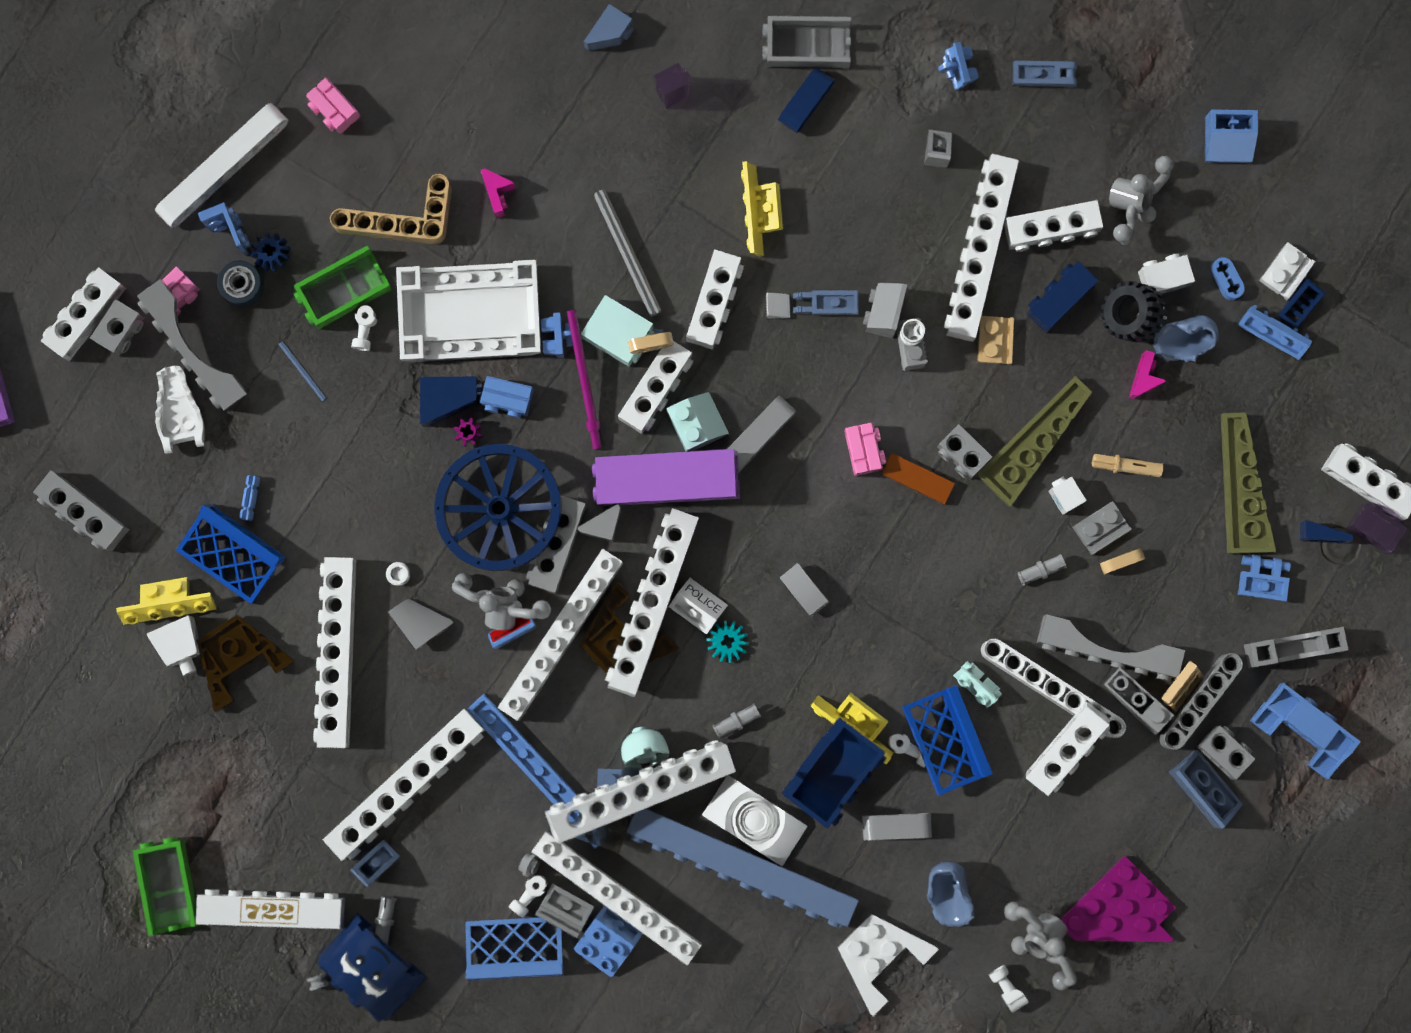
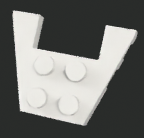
(872, 949)

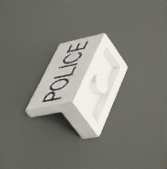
(698, 605)

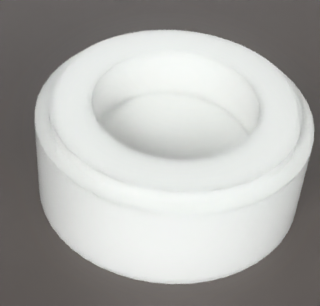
(398, 574)

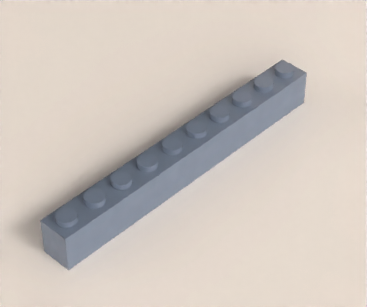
(742, 866)

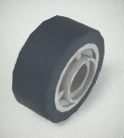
(231, 274)

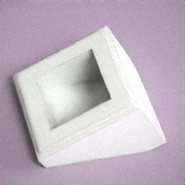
(777, 305)

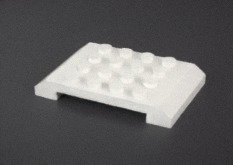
(468, 311)

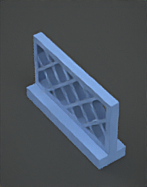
(512, 970)

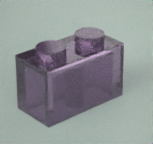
(672, 85)
(1377, 527)

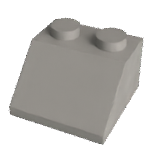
(885, 309)

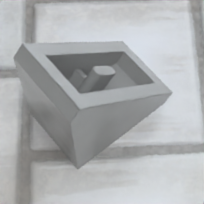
(938, 149)
(603, 525)

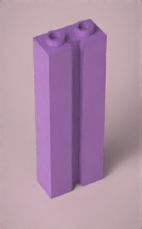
(666, 477)

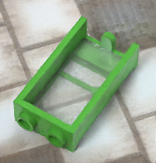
(341, 288)
(165, 886)

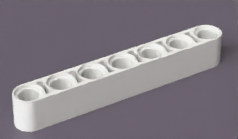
(221, 165)
(1043, 680)

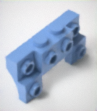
(1311, 724)

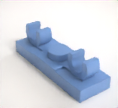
(1275, 332)

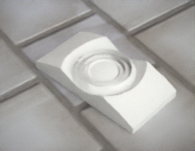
(754, 820)

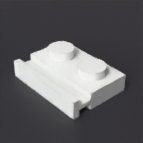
(1287, 271)

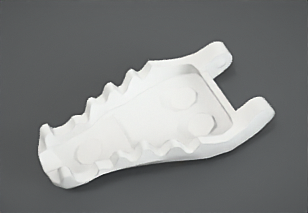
(177, 412)

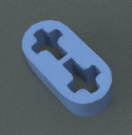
(1222, 281)

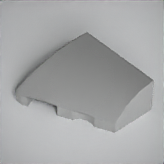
(419, 622)

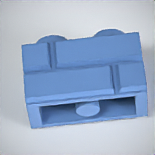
(506, 396)

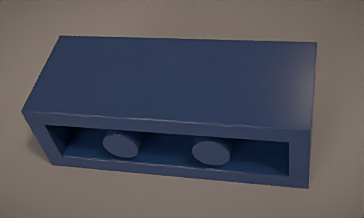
(1061, 296)

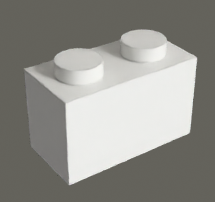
(1167, 275)

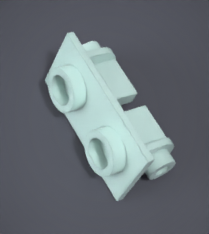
(986, 692)

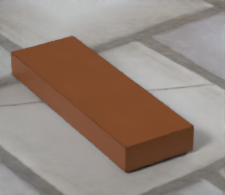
(917, 479)

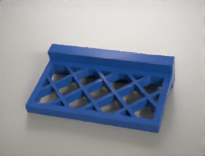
(237, 534)
(966, 737)

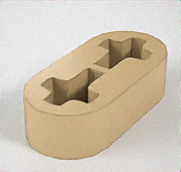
(650, 342)
(1122, 561)

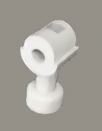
(366, 318)
(902, 744)
(534, 887)
(1013, 997)

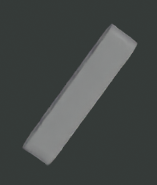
(762, 430)
(1211, 696)

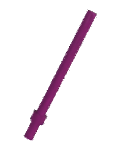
(593, 424)

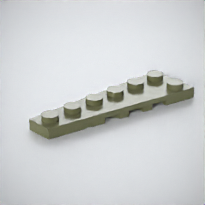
(1021, 457)
(1244, 503)

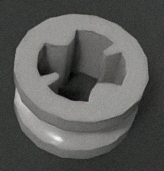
(318, 981)

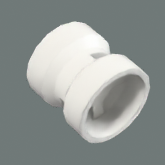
(910, 329)

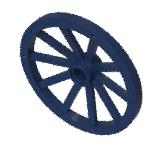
(480, 454)

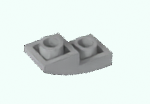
(804, 589)

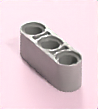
(897, 826)

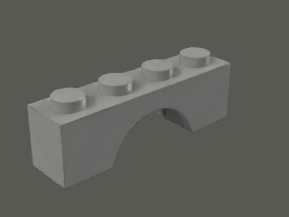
(1295, 647)

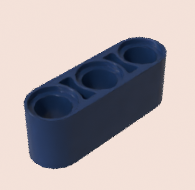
(806, 100)

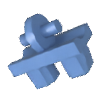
(956, 66)
(556, 346)

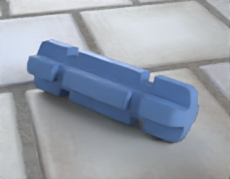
(249, 498)

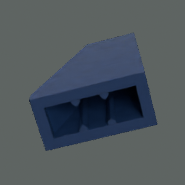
(447, 396)

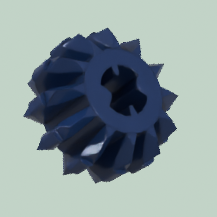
(263, 247)

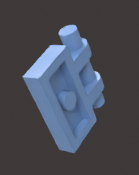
(1261, 585)

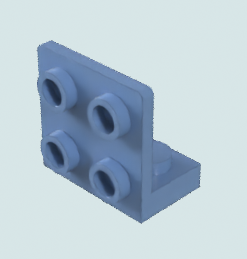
(219, 217)
(608, 941)

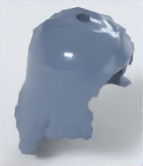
(1186, 339)
(950, 900)

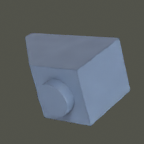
(609, 30)

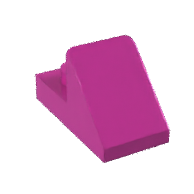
(496, 185)
(1143, 381)

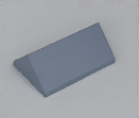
(1206, 789)

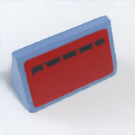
(502, 637)

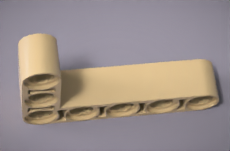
(401, 222)

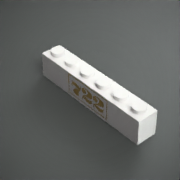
(270, 911)

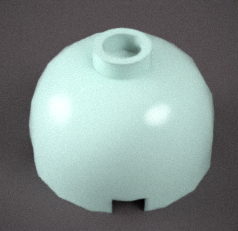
(643, 747)

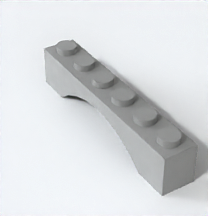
(162, 305)
(1062, 634)

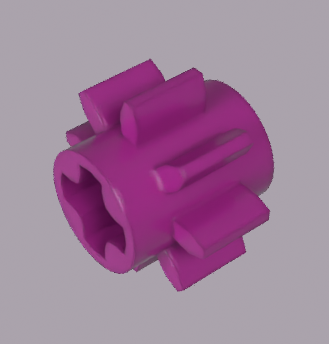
(465, 426)

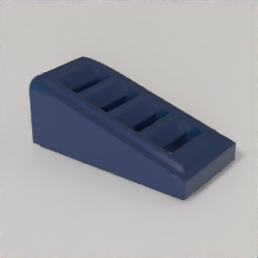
(1307, 309)
(1316, 532)

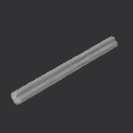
(627, 253)

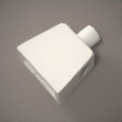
(177, 643)

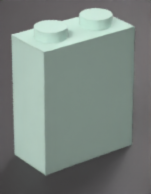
(613, 327)

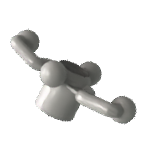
(1136, 198)
(500, 602)
(1043, 941)

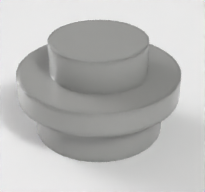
(529, 865)

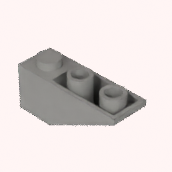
(1138, 701)

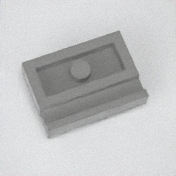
(1101, 528)
(564, 910)

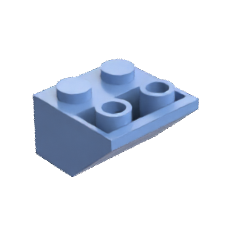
(1231, 135)

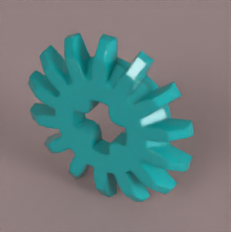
(723, 650)

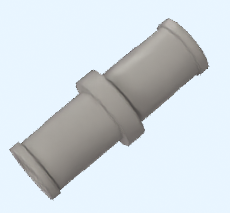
(1041, 570)
(736, 721)
(384, 919)

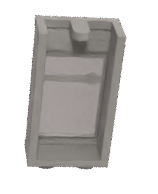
(807, 41)

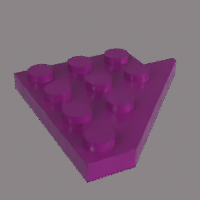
(1120, 909)

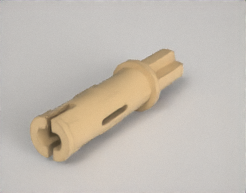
(1127, 465)

